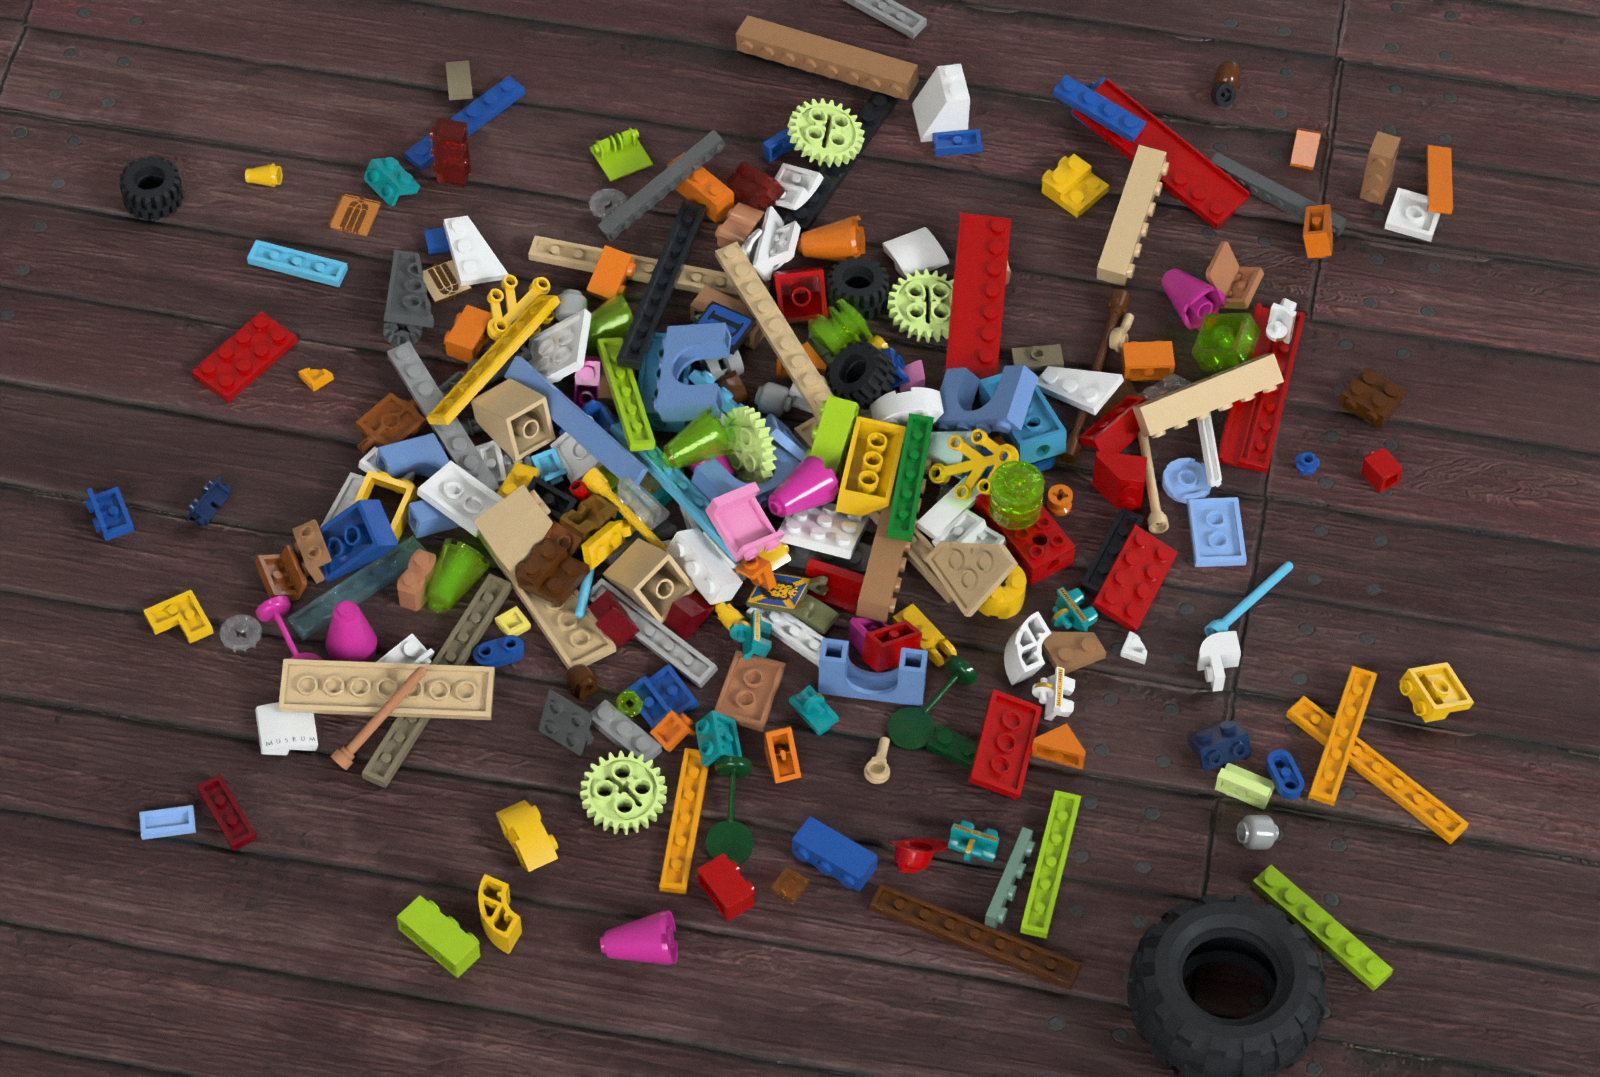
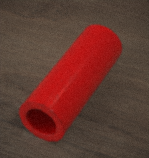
(579, 491)

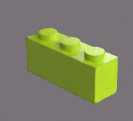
(833, 432)
(439, 936)

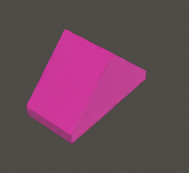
(859, 627)

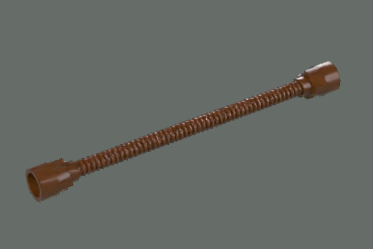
(1117, 306)

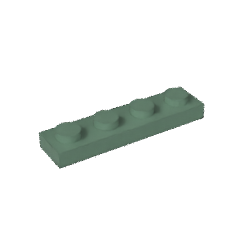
(1006, 888)

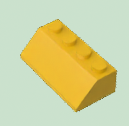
(870, 467)

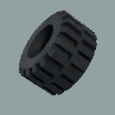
(154, 202)
(860, 284)
(851, 364)

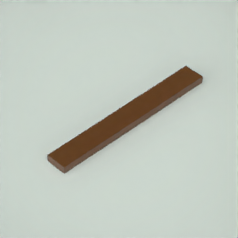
(975, 936)

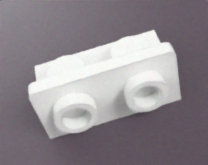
(409, 652)

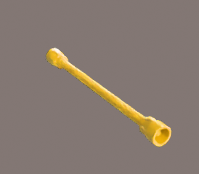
(596, 482)

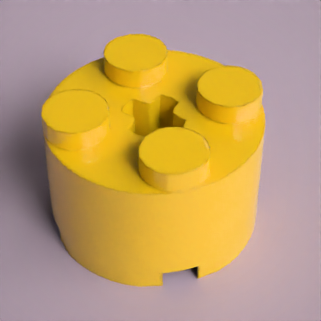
(1008, 596)

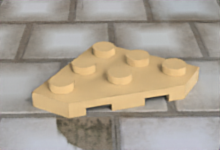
(970, 571)

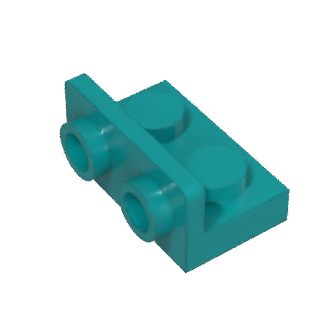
(717, 737)

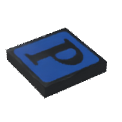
(737, 323)

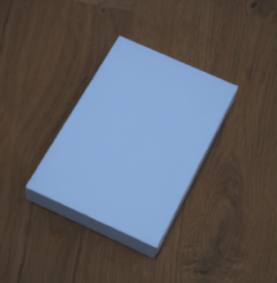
(1216, 532)

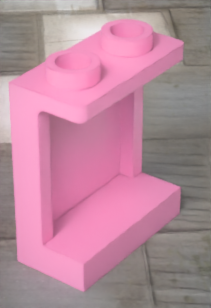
(743, 523)

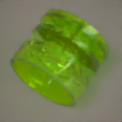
(841, 329)
(1016, 495)

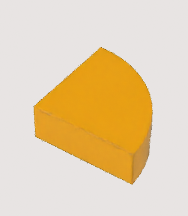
(315, 378)

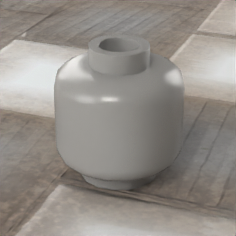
(571, 303)
(773, 399)
(1257, 832)

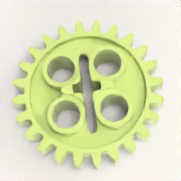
(808, 130)
(904, 305)
(751, 444)
(607, 808)

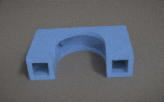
(682, 347)
(1002, 413)
(423, 457)
(715, 480)
(844, 679)

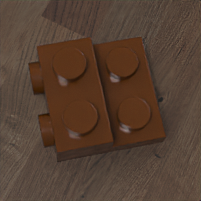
(1372, 397)
(551, 573)

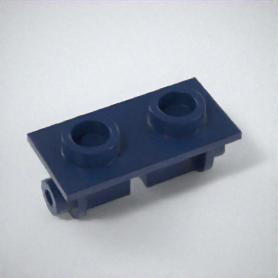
(213, 493)

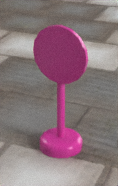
(274, 610)

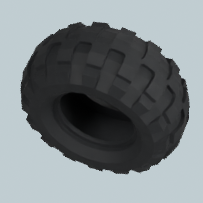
(1239, 935)

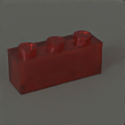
(451, 151)

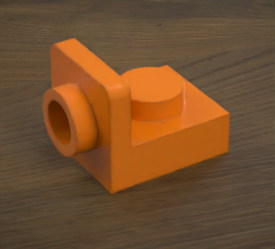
(758, 571)
(673, 730)

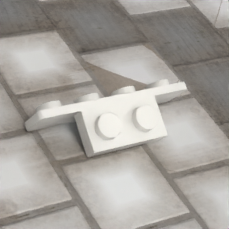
(775, 243)

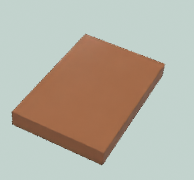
(750, 690)

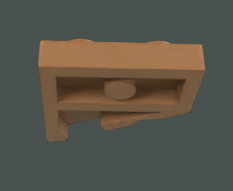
(1073, 649)

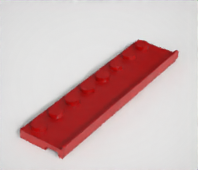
(1190, 174)
(978, 294)
(1254, 424)

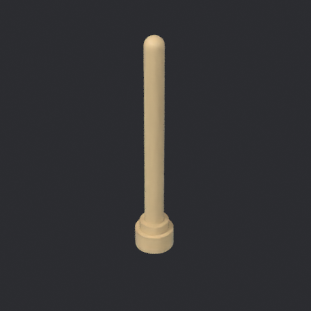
(1157, 519)

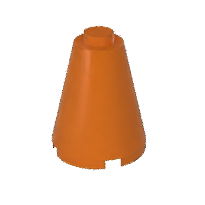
(834, 240)

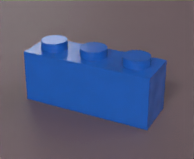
(834, 854)

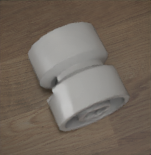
(727, 365)

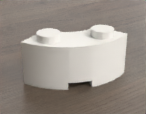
(896, 407)
(1024, 649)

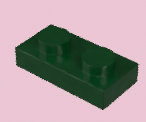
(952, 746)

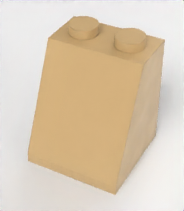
(514, 418)
(515, 526)
(649, 578)

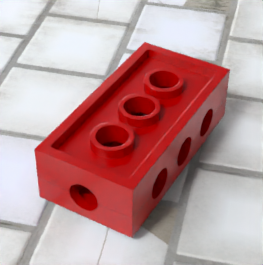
(1037, 549)

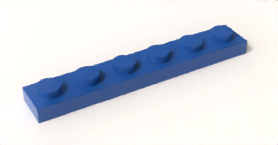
(475, 116)

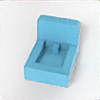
(549, 467)

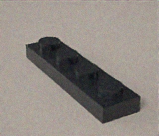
(1109, 549)

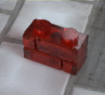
(755, 186)

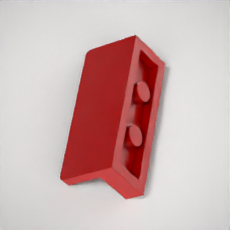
(1114, 429)
(842, 584)

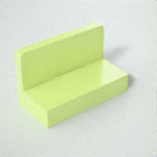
(1244, 785)

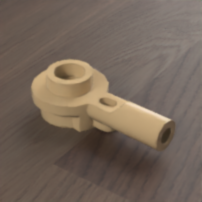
(1119, 334)
(877, 769)

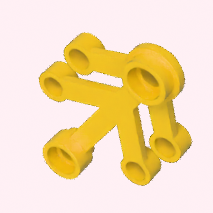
(514, 309)
(976, 465)

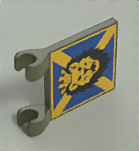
(788, 595)

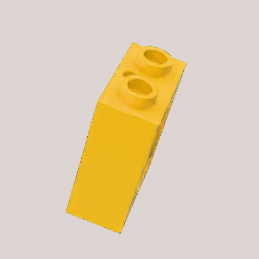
(401, 486)

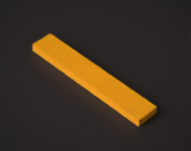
(1342, 736)
(684, 823)

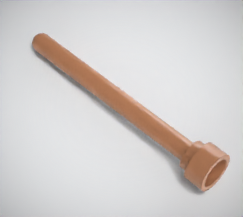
(345, 755)

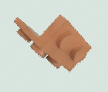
(1234, 282)

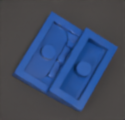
(662, 694)

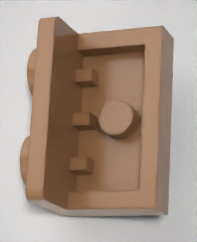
(312, 548)

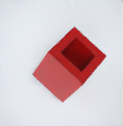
(1381, 470)

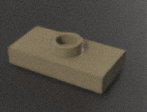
(1038, 357)

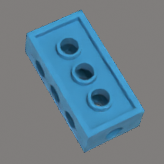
(648, 386)
(1045, 433)

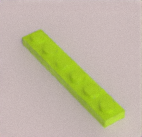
(626, 397)
(1050, 864)
(1322, 927)

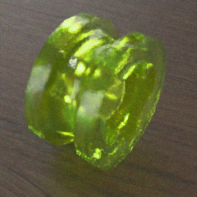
(627, 711)

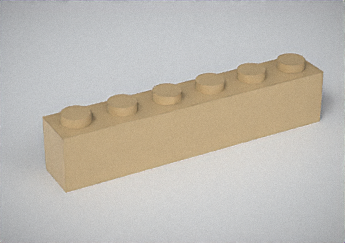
(1131, 215)
(1208, 394)

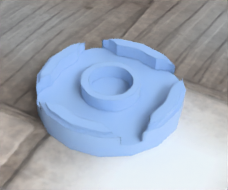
(1185, 480)

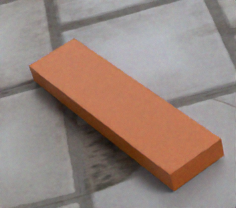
(1439, 179)

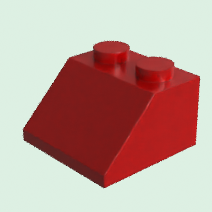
(800, 293)
(1120, 479)

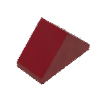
(687, 615)

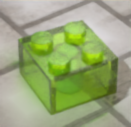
(1225, 341)

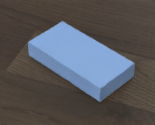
(167, 822)

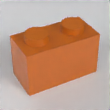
(611, 273)
(468, 334)
(1147, 360)

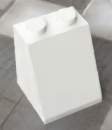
(942, 103)

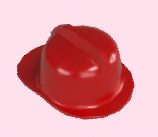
(916, 853)

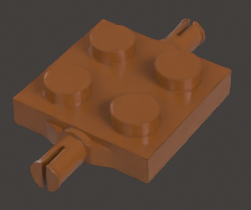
(390, 422)

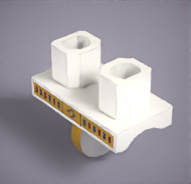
(1281, 321)
(1051, 692)

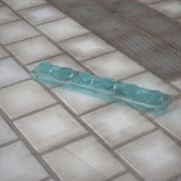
(355, 588)

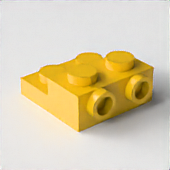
(1073, 185)
(1434, 691)

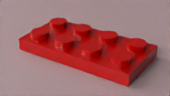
(244, 356)
(1134, 578)
(1005, 744)

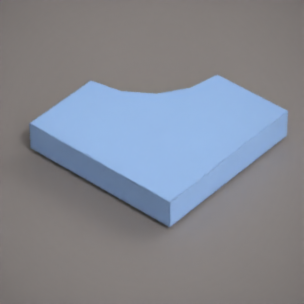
(785, 437)

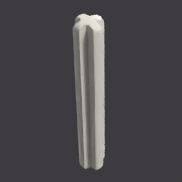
(1209, 452)

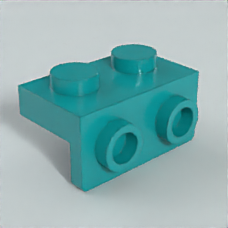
(389, 179)

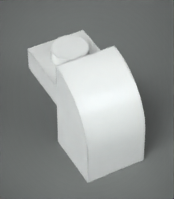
(1215, 654)

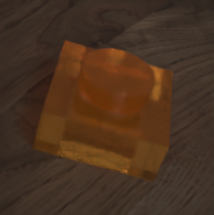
(790, 885)

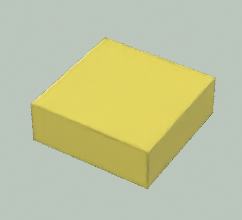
(513, 622)

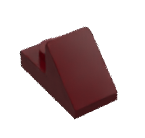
(613, 619)

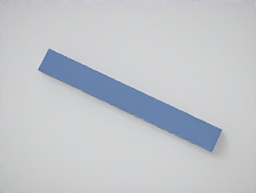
(579, 424)

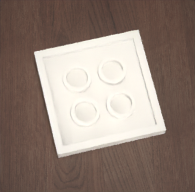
(561, 347)
(825, 530)

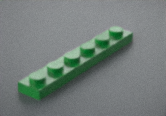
(910, 477)

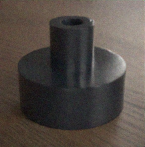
(1223, 94)

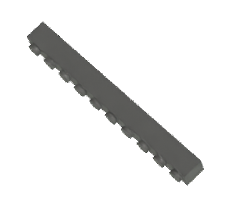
(661, 185)
(1272, 191)

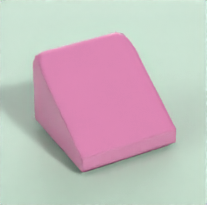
(916, 376)

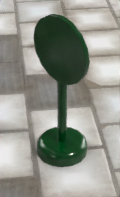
(912, 726)
(731, 836)

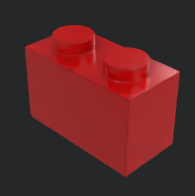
(884, 645)
(726, 886)

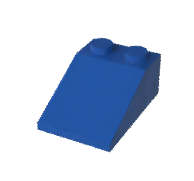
(356, 538)

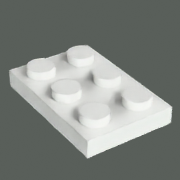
(458, 496)

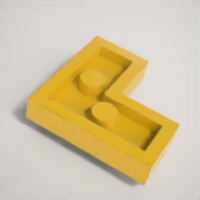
(181, 611)

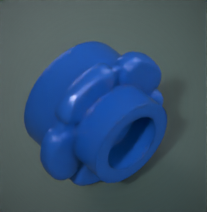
(1306, 468)

